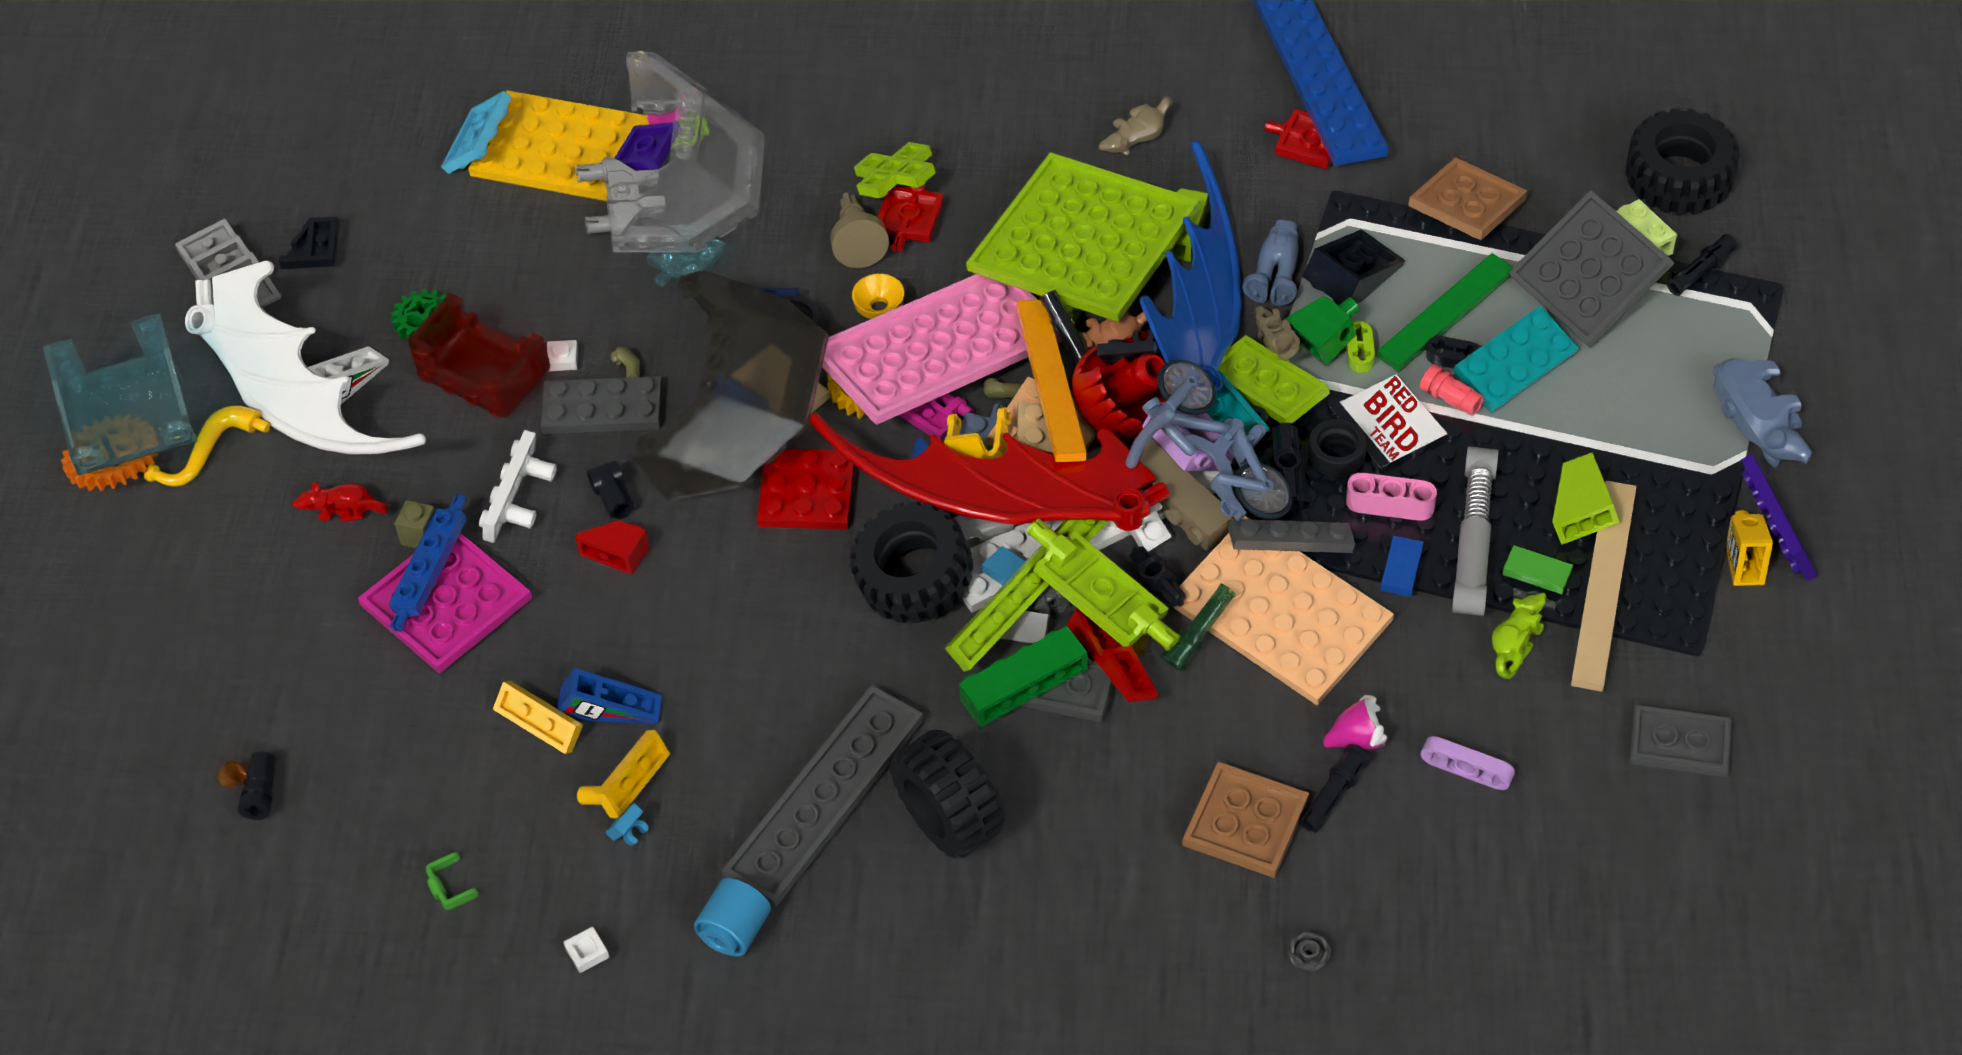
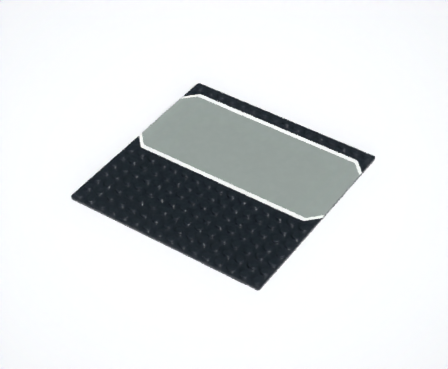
(1630, 399)

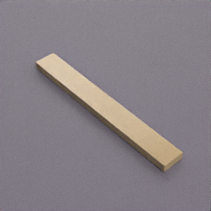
(1603, 593)

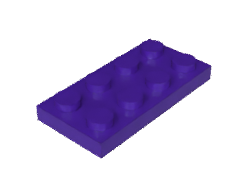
(1777, 519)

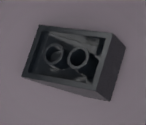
(1351, 267)

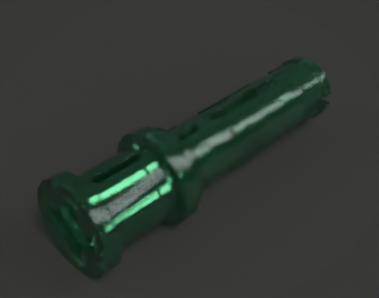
(1192, 636)

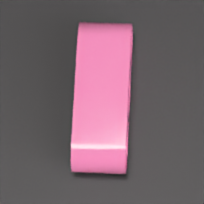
(1391, 496)

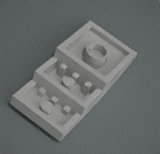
(221, 251)

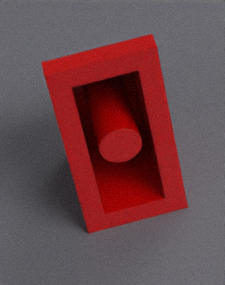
(614, 545)

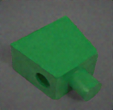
(1325, 327)

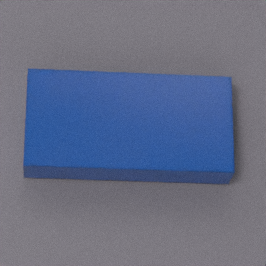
(1402, 566)

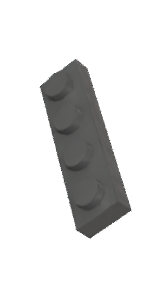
(1291, 536)

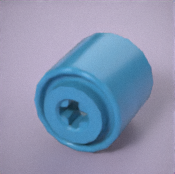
(732, 917)

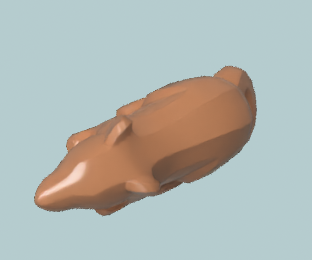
(1111, 329)

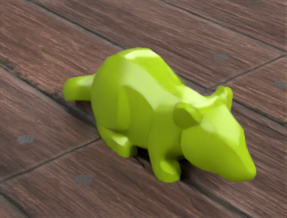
(1512, 636)

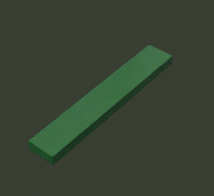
(1444, 312)

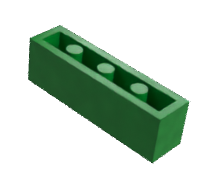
(1023, 676)

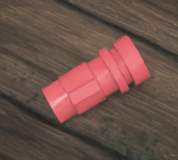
(1453, 391)

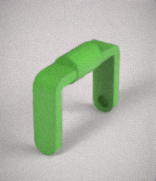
(437, 888)

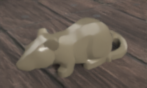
(1144, 125)
(1276, 333)

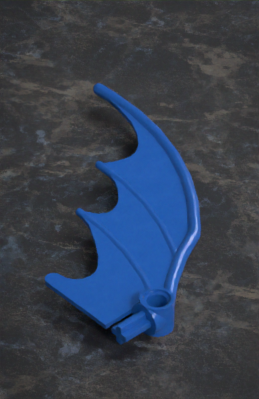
(1207, 295)

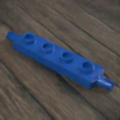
(427, 562)

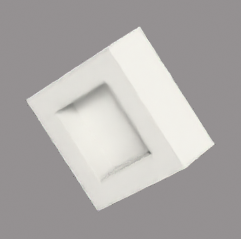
(562, 355)
(586, 949)

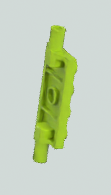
(1100, 588)

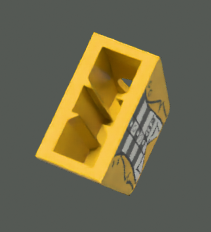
(1749, 534)

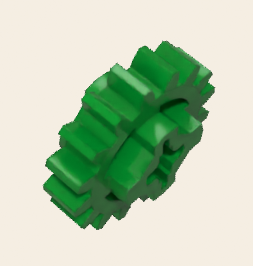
(414, 311)

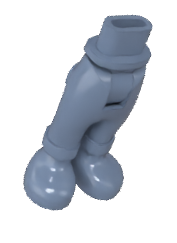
(1278, 250)

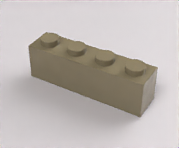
(1189, 502)

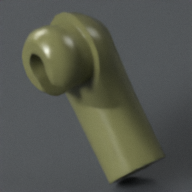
(625, 356)
(996, 389)

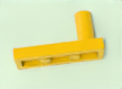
(628, 777)

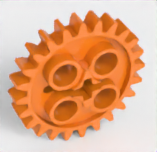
(106, 476)

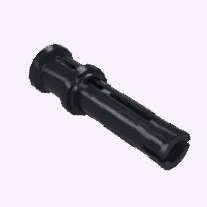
(1341, 778)

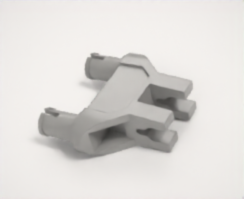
(611, 172)

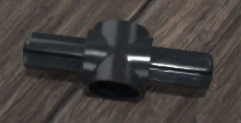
(1157, 576)

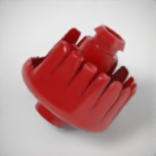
(1115, 393)

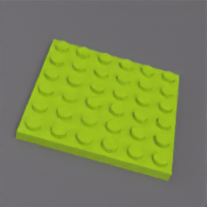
(1084, 236)

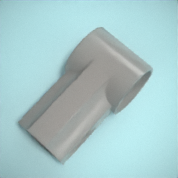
(979, 531)

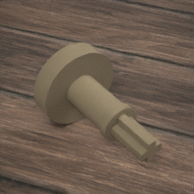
(858, 236)

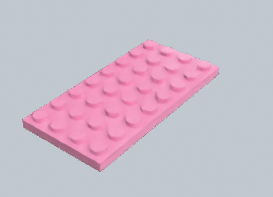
(929, 346)

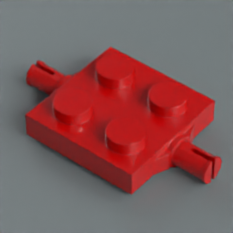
(1299, 140)
(910, 214)

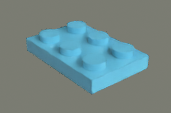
(476, 132)

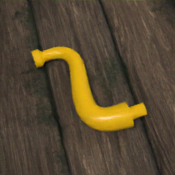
(224, 418)

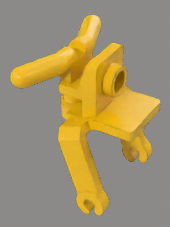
(972, 444)

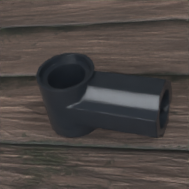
(610, 485)

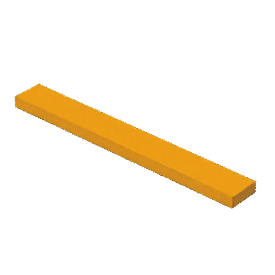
(1051, 382)

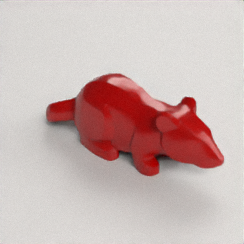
(347, 500)

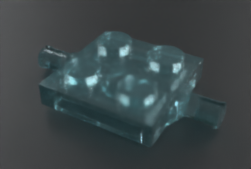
(683, 263)

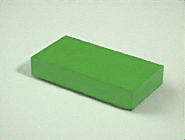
(1537, 569)

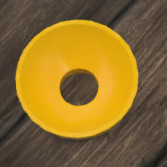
(877, 289)

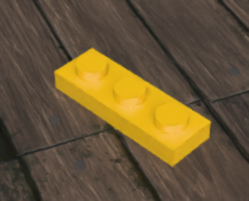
(537, 717)

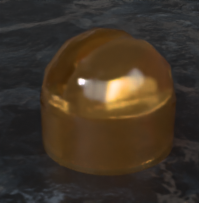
(231, 774)

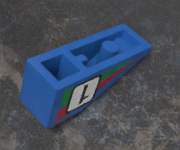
(607, 700)

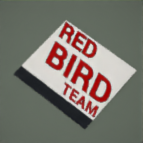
(1390, 419)

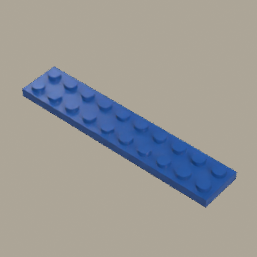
(1322, 80)

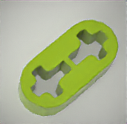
(1365, 346)

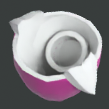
(1357, 726)

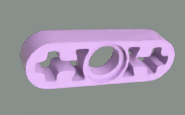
(1467, 763)

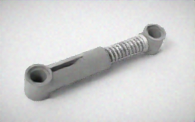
(1475, 533)

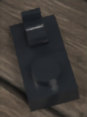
(1118, 349)

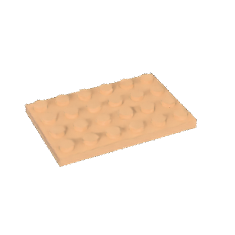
(1287, 615)

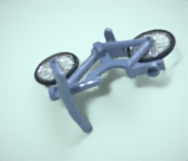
(1193, 392)

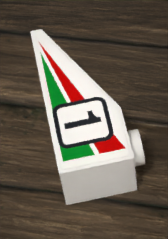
(357, 365)

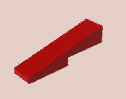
(1116, 661)

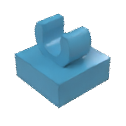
(623, 825)

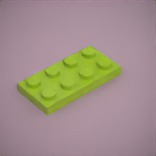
(1270, 382)

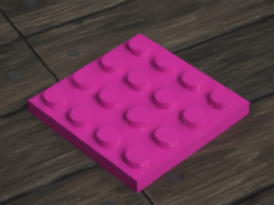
(462, 609)

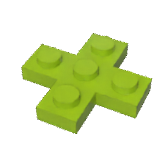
(902, 168)

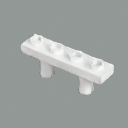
(511, 475)

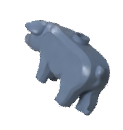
(1758, 411)

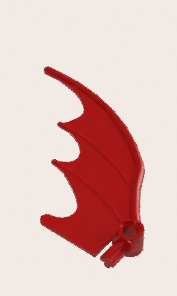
(1017, 485)

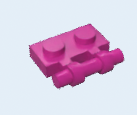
(933, 417)

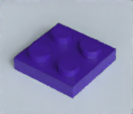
(646, 146)

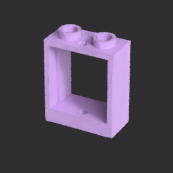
(1200, 460)

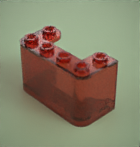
(477, 360)

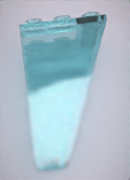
(122, 407)

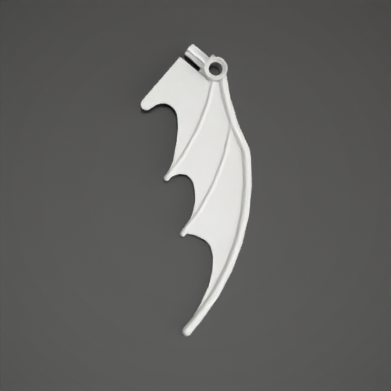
(269, 369)

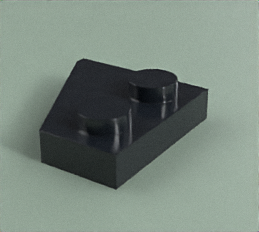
(313, 245)

